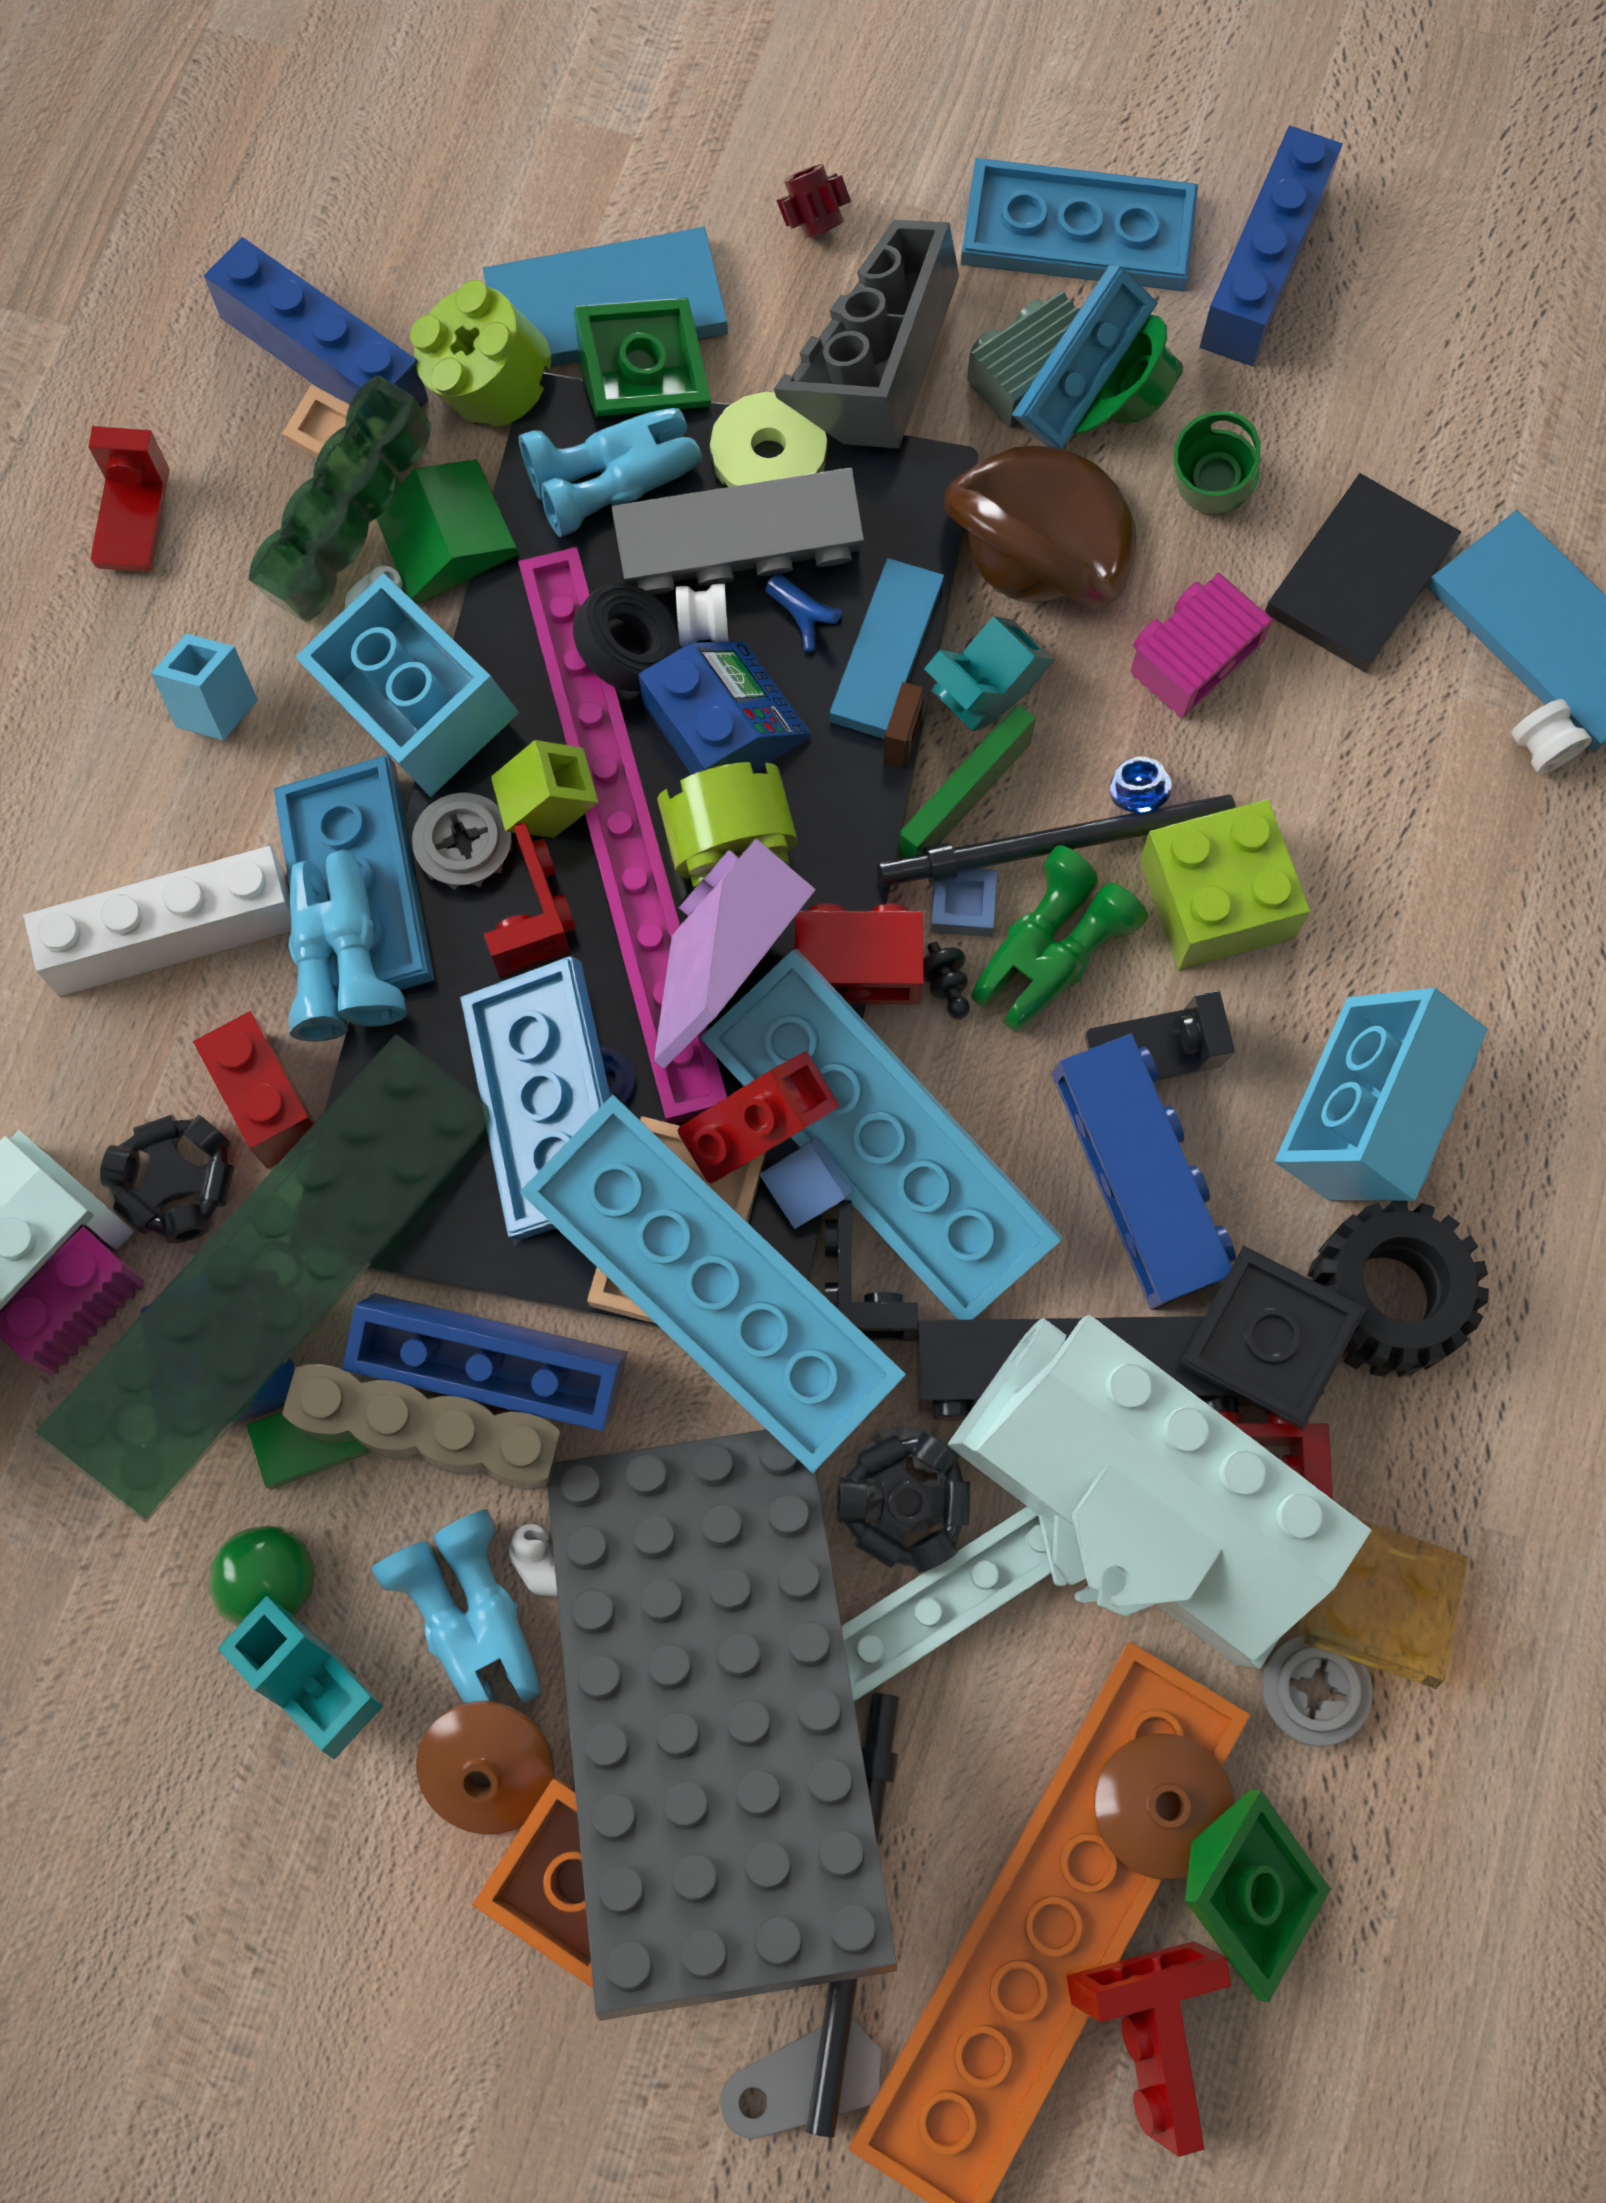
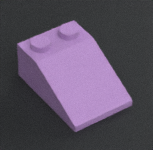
(727, 932)

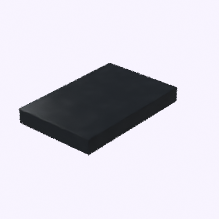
(1362, 572)

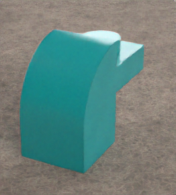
(989, 673)
(301, 1675)

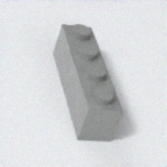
(738, 530)

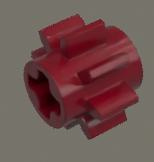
(814, 200)

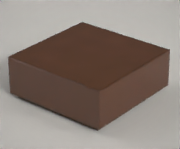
(904, 725)

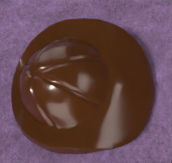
(1045, 526)

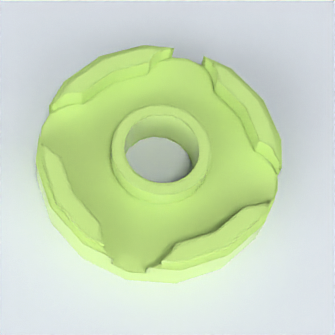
(762, 419)

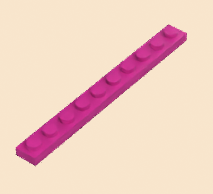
(618, 827)

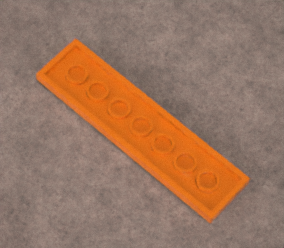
(1057, 1908)

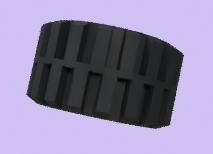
(1438, 1260)

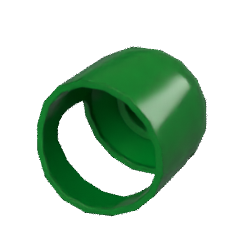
(1216, 466)

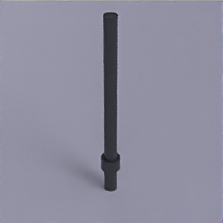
(943, 861)
(840, 1999)

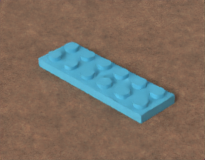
(896, 1145)
(712, 1283)

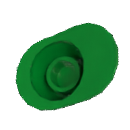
(1139, 380)

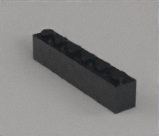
(965, 1355)

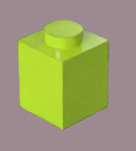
(544, 788)

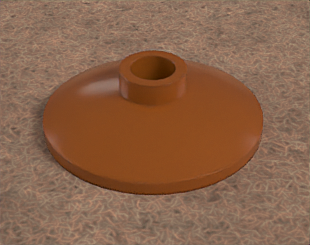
(490, 1741)
(1128, 1798)

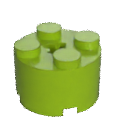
(481, 355)
(726, 812)

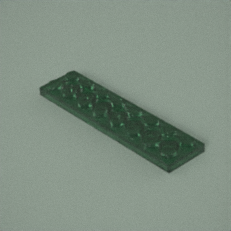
(265, 1279)

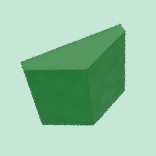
(640, 357)
(444, 528)
(1254, 1890)

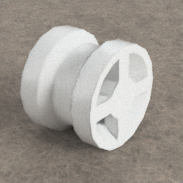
(701, 614)
(1551, 736)

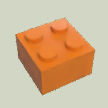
(541, 1884)

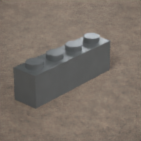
(881, 336)

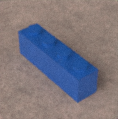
(1270, 245)
(305, 326)
(1143, 1170)
(485, 1361)

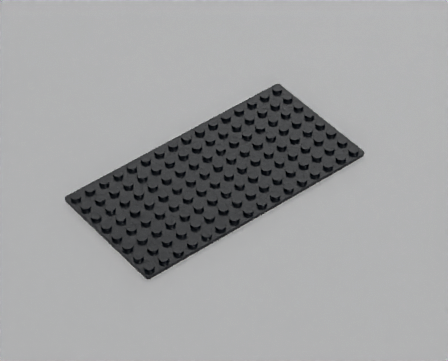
(835, 784)

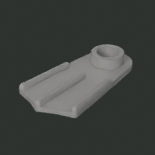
(788, 2083)

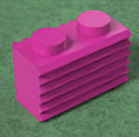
(1199, 644)
(67, 1302)

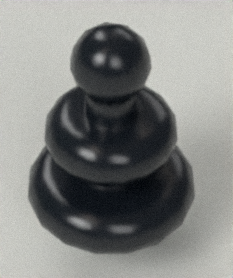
(942, 969)

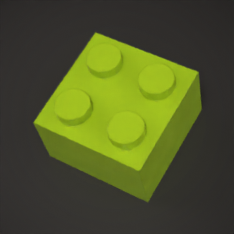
(1223, 884)

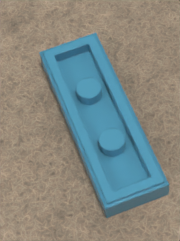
(1085, 357)
(886, 647)

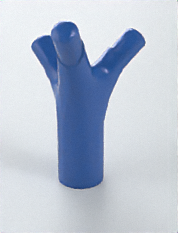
(802, 607)

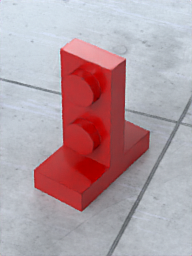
(1149, 1996)

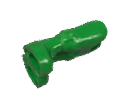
(1031, 943)

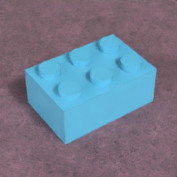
(408, 684)
(1382, 1096)

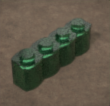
(349, 488)

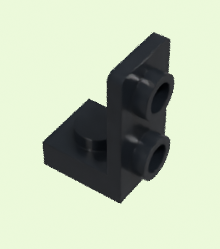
(1178, 1040)
(882, 1314)

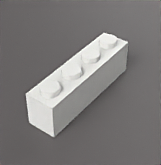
(160, 921)

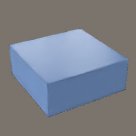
(965, 904)
(806, 1182)

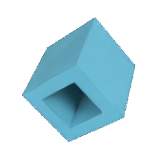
(204, 686)

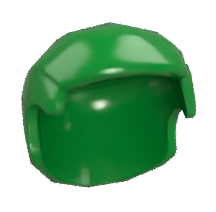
(260, 1565)

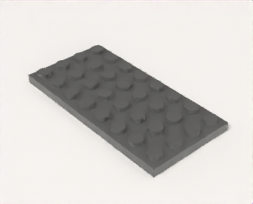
(712, 1728)

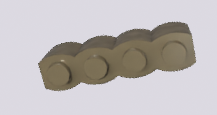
(405, 1424)

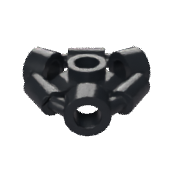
(169, 1177)
(905, 1502)

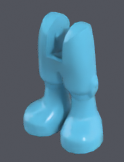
(629, 455)
(339, 927)
(471, 1638)

